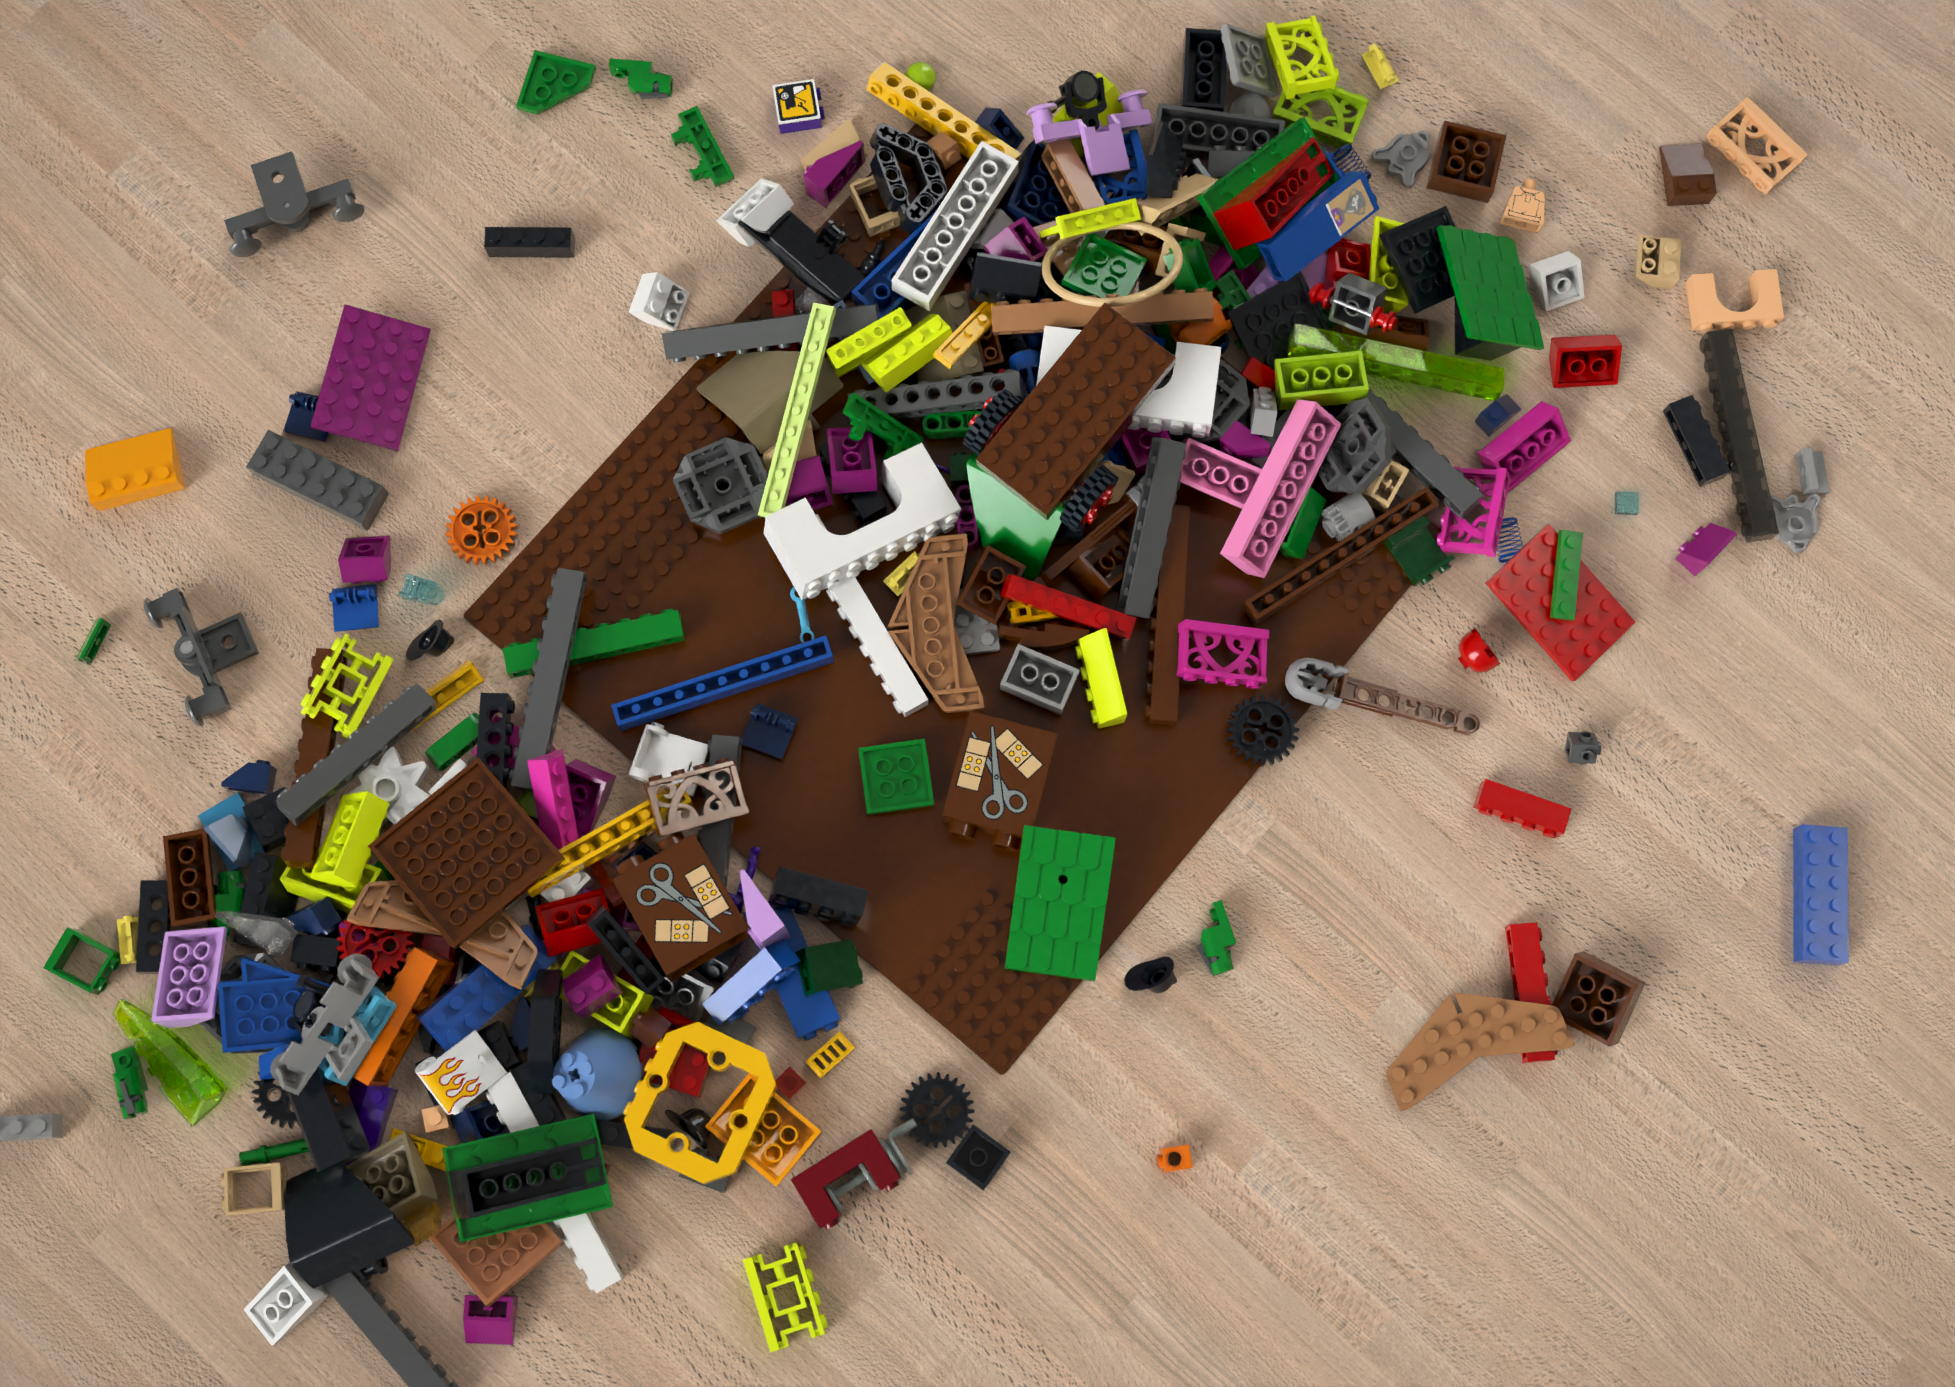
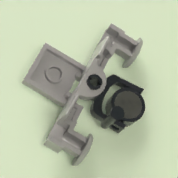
(315, 1015)

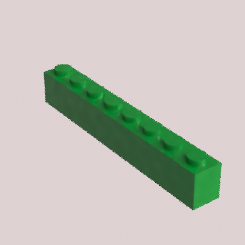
(603, 641)

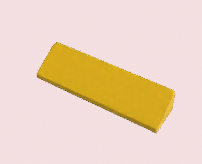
(453, 687)

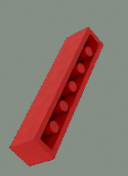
(1067, 606)
(1528, 973)

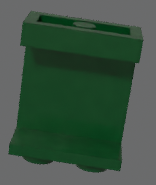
(1418, 552)
(829, 967)

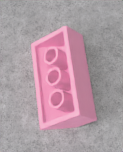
(1217, 473)

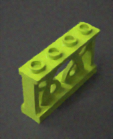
(1337, 101)

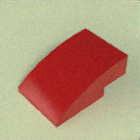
(1345, 258)

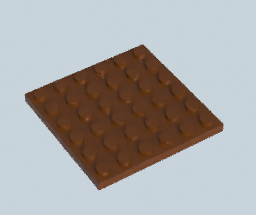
(466, 853)

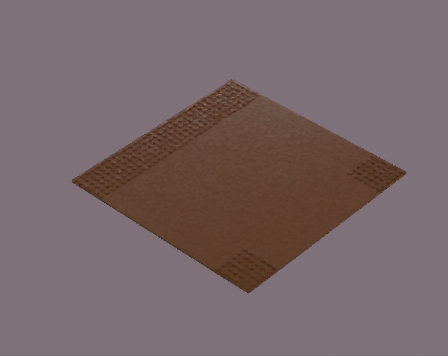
(933, 900)

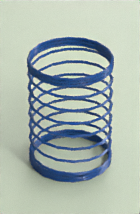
(1345, 154)
(1506, 526)

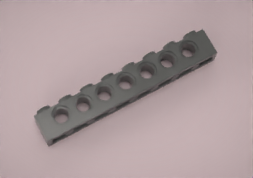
(946, 387)

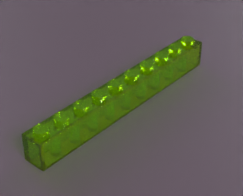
(1403, 363)

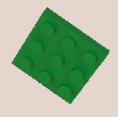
(1103, 268)
(896, 776)

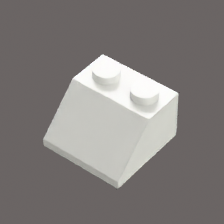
(1557, 280)

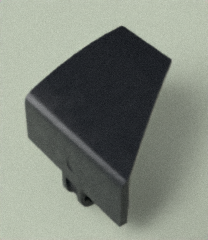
(810, 256)
(339, 1227)

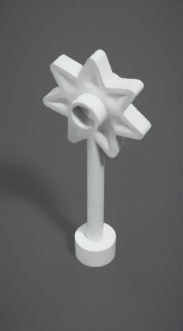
(396, 785)

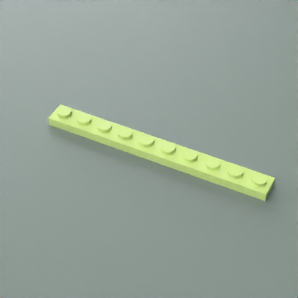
(797, 409)

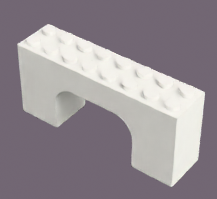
(1180, 405)
(823, 559)

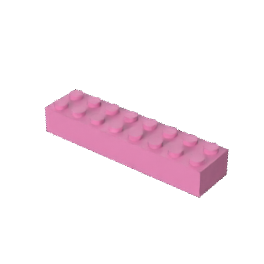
(1281, 488)

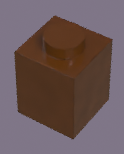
(649, 1026)

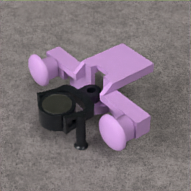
(1102, 145)

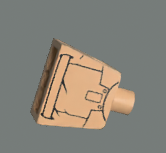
(1525, 208)

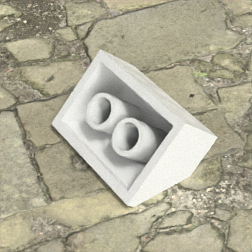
(758, 208)

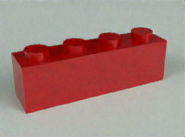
(1522, 808)

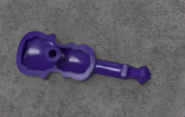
(738, 898)

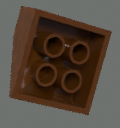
(1466, 161)
(1597, 998)

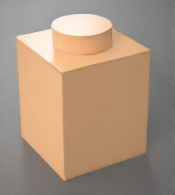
(436, 1119)

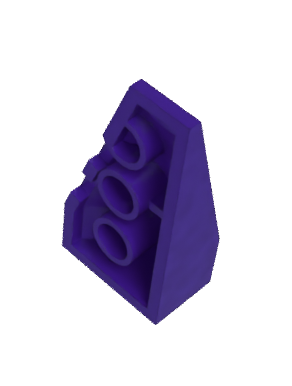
(373, 1109)

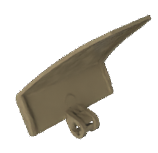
(756, 390)

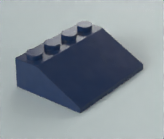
(1034, 190)

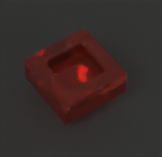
(790, 1082)

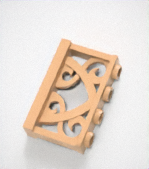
(1750, 165)

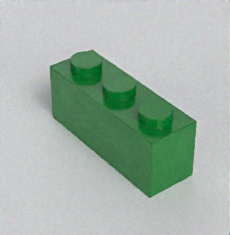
(1303, 526)

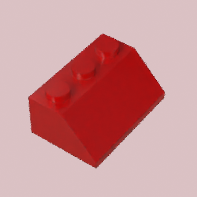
(1585, 360)
(565, 924)

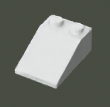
(284, 1304)

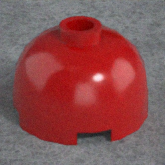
(1476, 653)

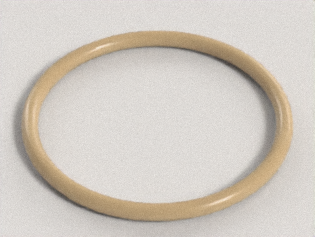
(1115, 301)

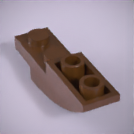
(988, 344)
(1053, 638)

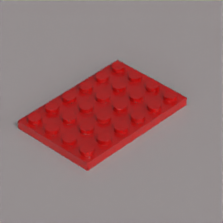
(1526, 591)

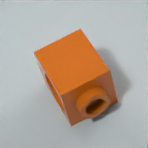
(1184, 1154)

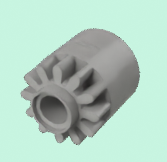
(1347, 516)

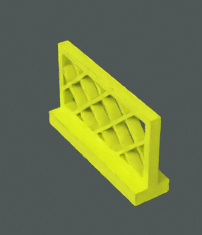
(1094, 219)

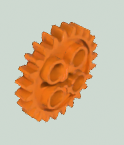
(462, 533)

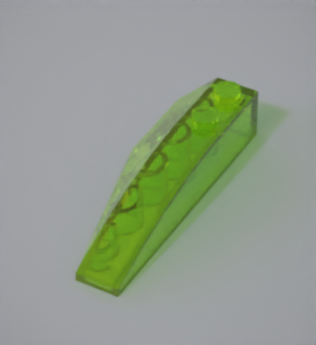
(183, 1074)

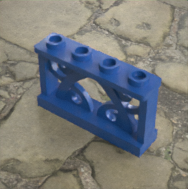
(1138, 189)

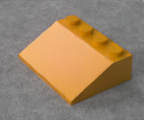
(133, 470)
(779, 1139)

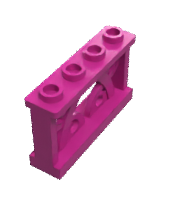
(1494, 518)
(1245, 635)

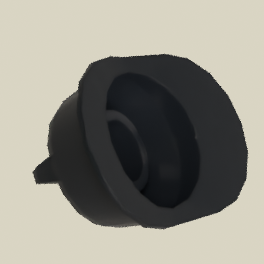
(431, 642)
(1151, 975)
(692, 1123)

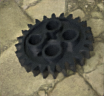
(1266, 710)
(277, 1109)
(951, 1125)

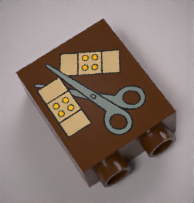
(998, 780)
(680, 905)

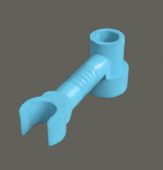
(804, 622)

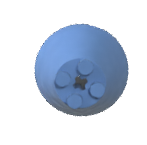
(598, 1073)

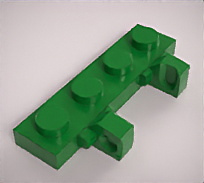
(712, 161)
(1231, 294)
(870, 418)

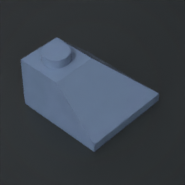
(233, 838)

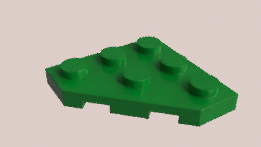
(552, 81)

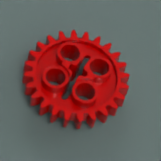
(383, 960)

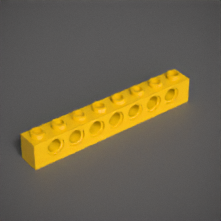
(931, 111)
(605, 841)

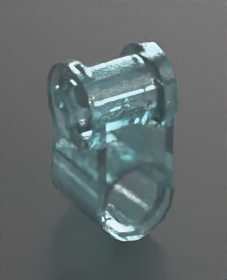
(418, 588)

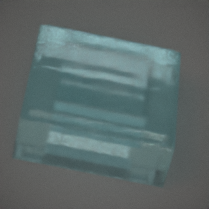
(1626, 503)

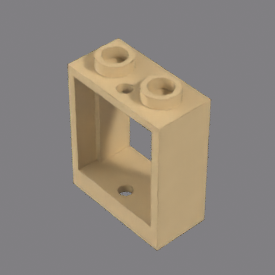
(880, 223)
(278, 1184)

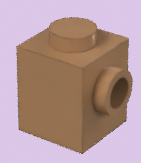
(945, 150)

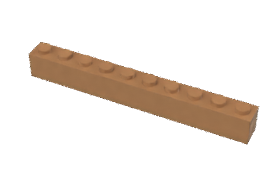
(1156, 310)

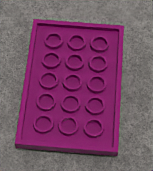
(370, 378)

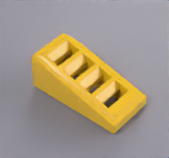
(818, 1054)

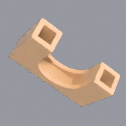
(1710, 314)

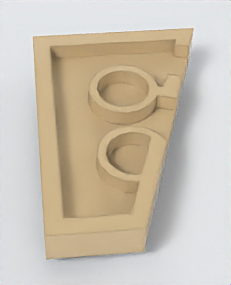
(838, 139)

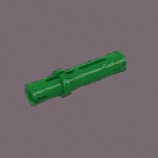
(267, 1153)

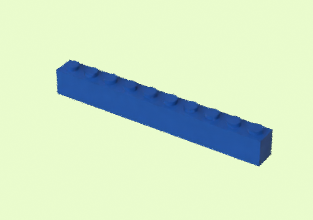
(722, 683)

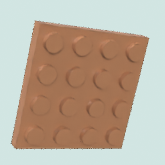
(495, 1261)

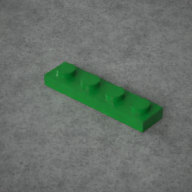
(1566, 575)

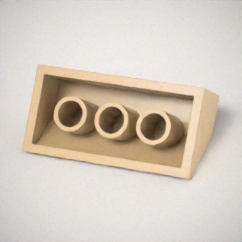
(1161, 210)

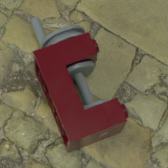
(866, 1149)

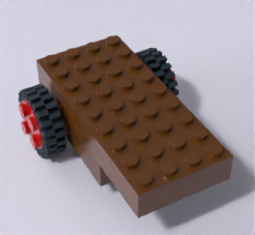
(1071, 420)

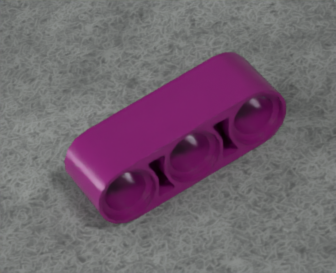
(970, 527)

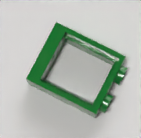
(1195, 268)
(65, 948)

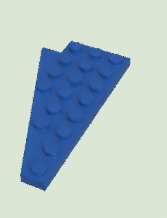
(259, 1007)

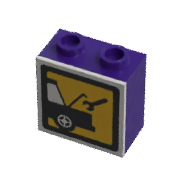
(798, 106)

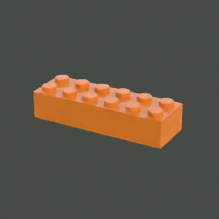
(413, 992)

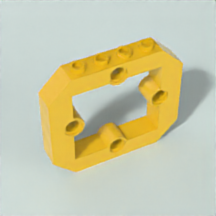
(668, 1052)

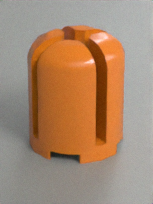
(1202, 332)

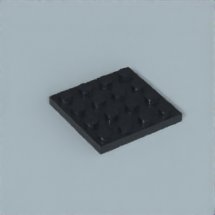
(1419, 259)
(1269, 317)

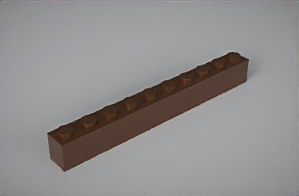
(1339, 556)
(1168, 614)
(316, 744)

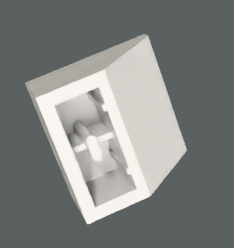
(659, 301)

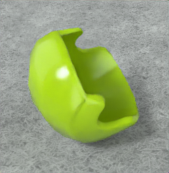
(922, 75)

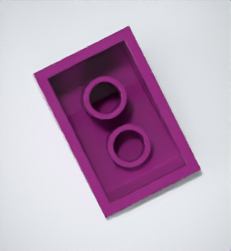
(833, 172)
(851, 462)
(589, 793)

